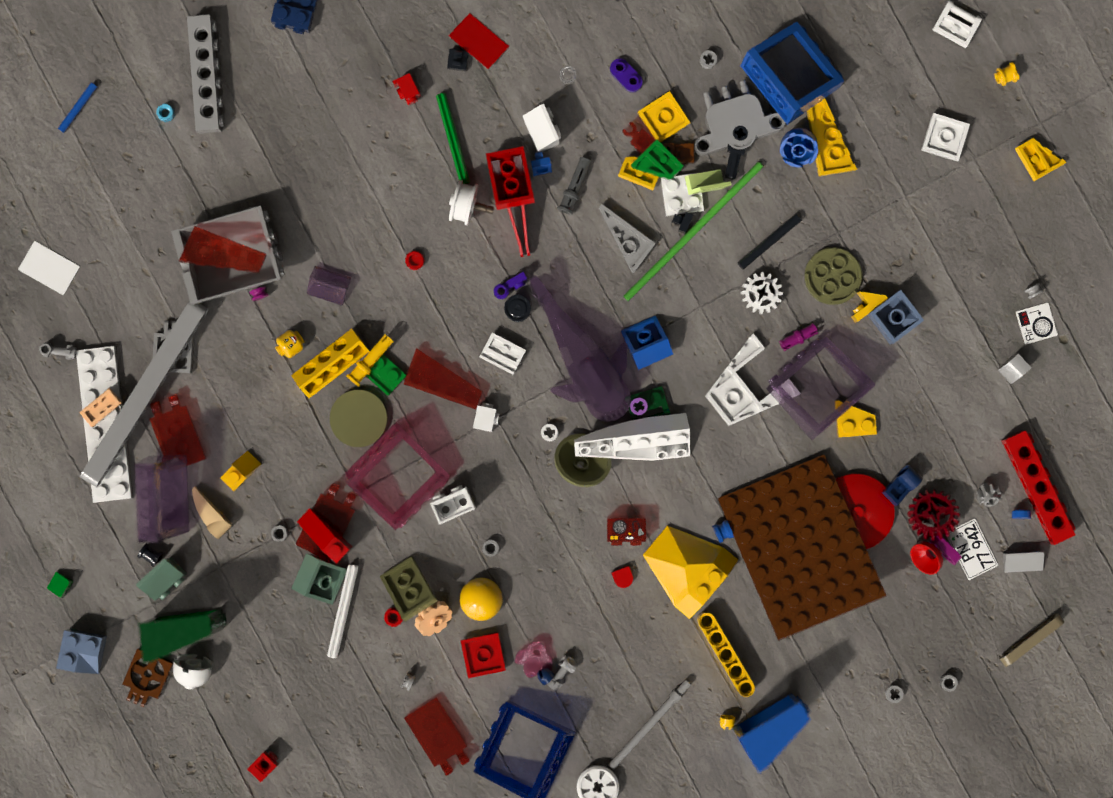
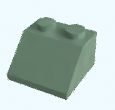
(162, 579)
(319, 579)

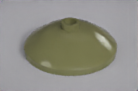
(593, 470)

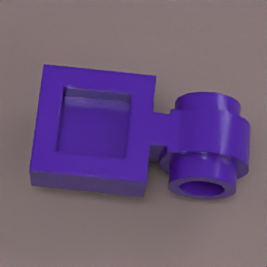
(515, 282)

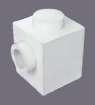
(485, 417)

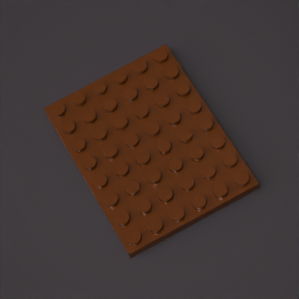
(801, 547)

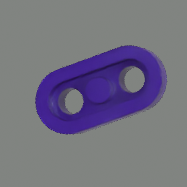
(625, 75)

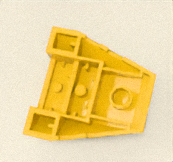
(688, 568)

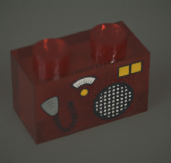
(626, 530)

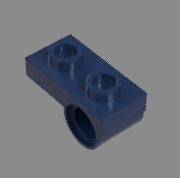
(902, 484)

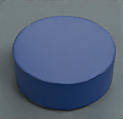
(1021, 514)

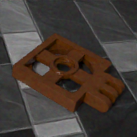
(141, 691)

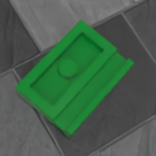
(386, 375)

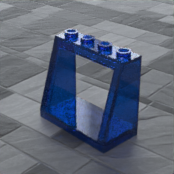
(550, 766)

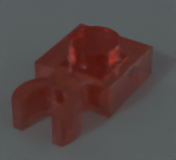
(640, 140)

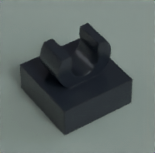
(457, 60)
(682, 221)

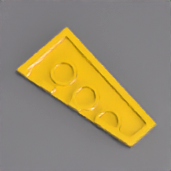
(832, 153)

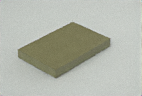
(408, 588)

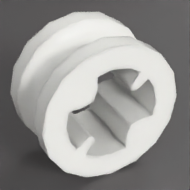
(546, 437)

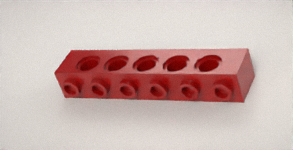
(1066, 527)

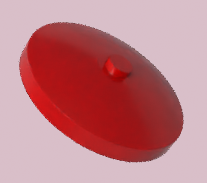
(868, 507)

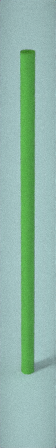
(694, 230)

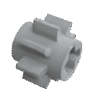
(988, 494)

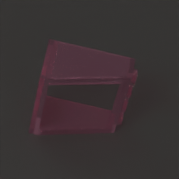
(374, 456)

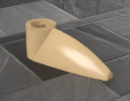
(213, 518)

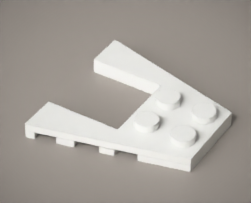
(732, 396)

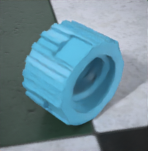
(159, 112)

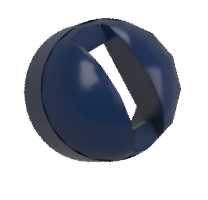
(545, 676)

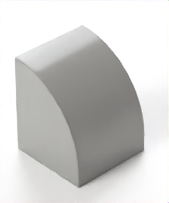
(1014, 368)

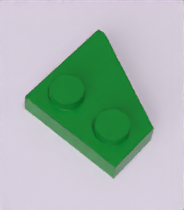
(658, 162)

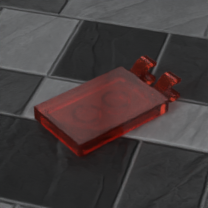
(176, 431)
(334, 513)
(437, 734)

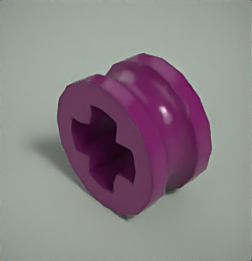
(258, 293)

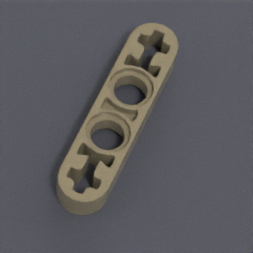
(1031, 639)

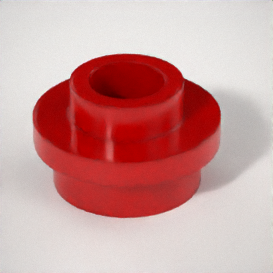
(389, 621)

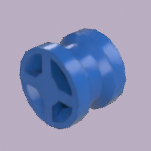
(723, 531)

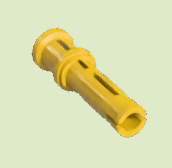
(363, 367)

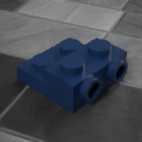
(294, 15)

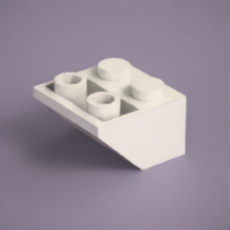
(541, 128)

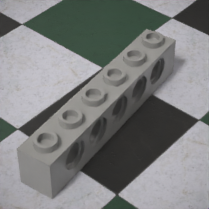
(196, 26)

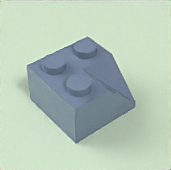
(895, 317)
(81, 651)

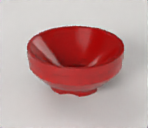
(924, 560)

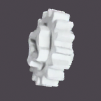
(769, 296)

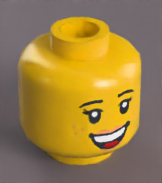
(289, 343)

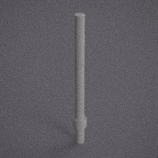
(675, 696)

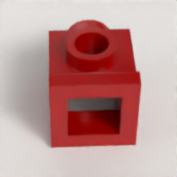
(407, 89)
(258, 770)

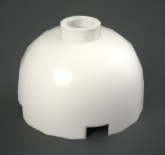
(191, 671)

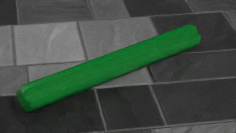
(452, 138)

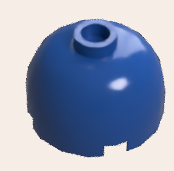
(799, 147)

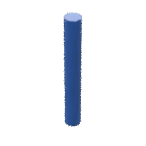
(77, 107)

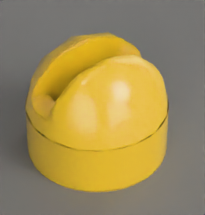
(727, 721)

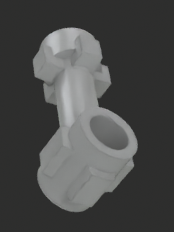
(47, 349)
(567, 664)

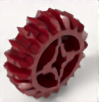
(926, 517)

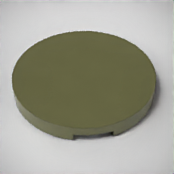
(833, 276)
(358, 418)

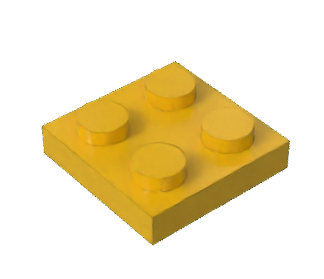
(663, 117)

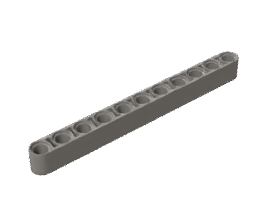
(143, 393)

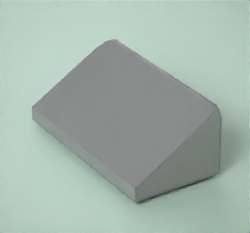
(1023, 561)

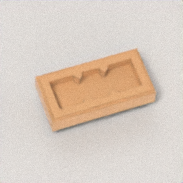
(101, 407)

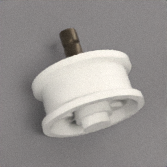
(464, 203)

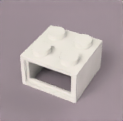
(453, 503)

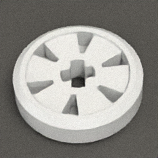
(598, 774)

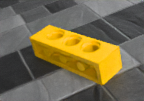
(330, 363)

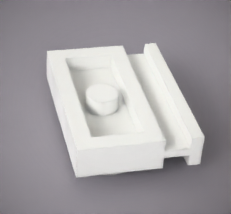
(502, 353)

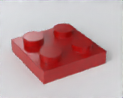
(483, 655)

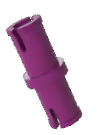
(798, 337)

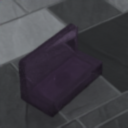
(328, 285)

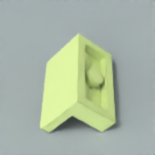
(705, 182)

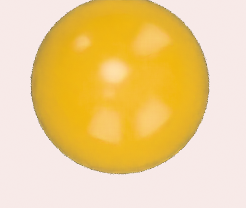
(481, 599)

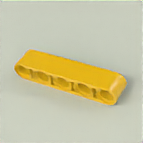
(728, 663)

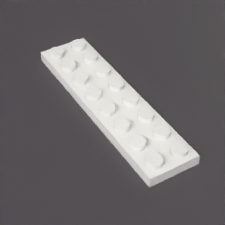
(96, 374)

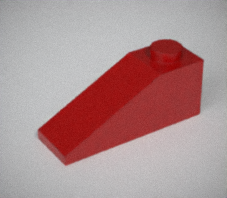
(324, 535)

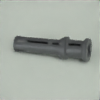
(571, 194)

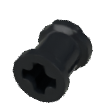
(149, 555)

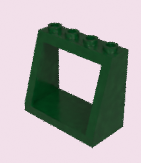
(170, 633)

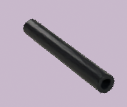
(769, 241)

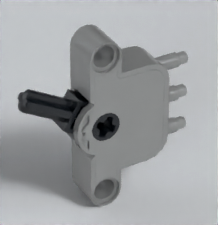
(728, 118)

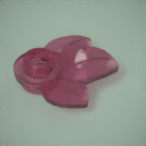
(533, 662)

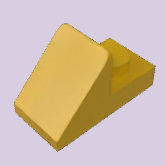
(871, 301)
(240, 470)

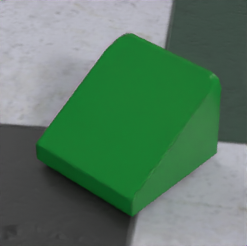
(59, 584)

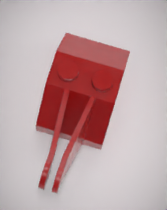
(511, 185)

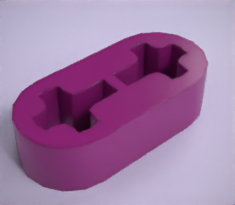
(947, 550)

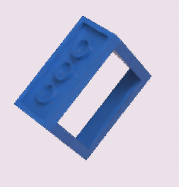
(772, 87)
(772, 730)

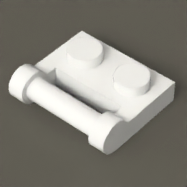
(955, 29)

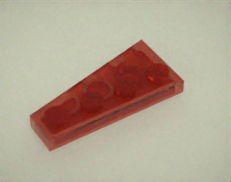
(214, 250)
(436, 379)

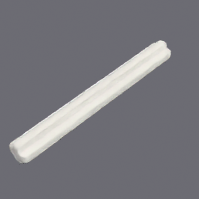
(342, 611)

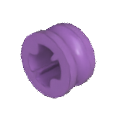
(640, 412)

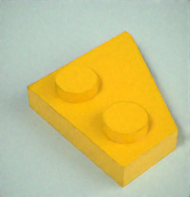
(1038, 159)
(636, 176)
(855, 422)

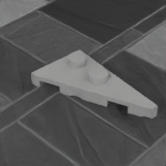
(630, 241)

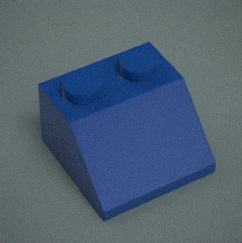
(647, 342)

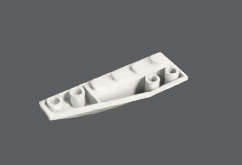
(639, 439)

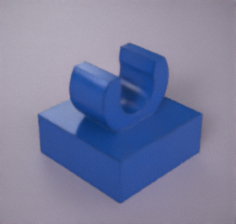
(541, 165)

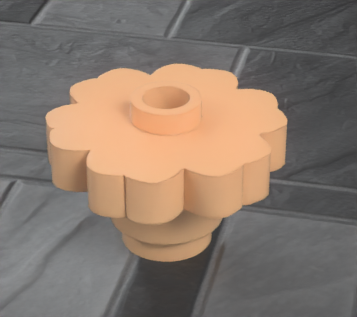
(433, 618)

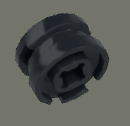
(517, 308)

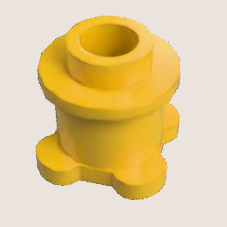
(1006, 74)

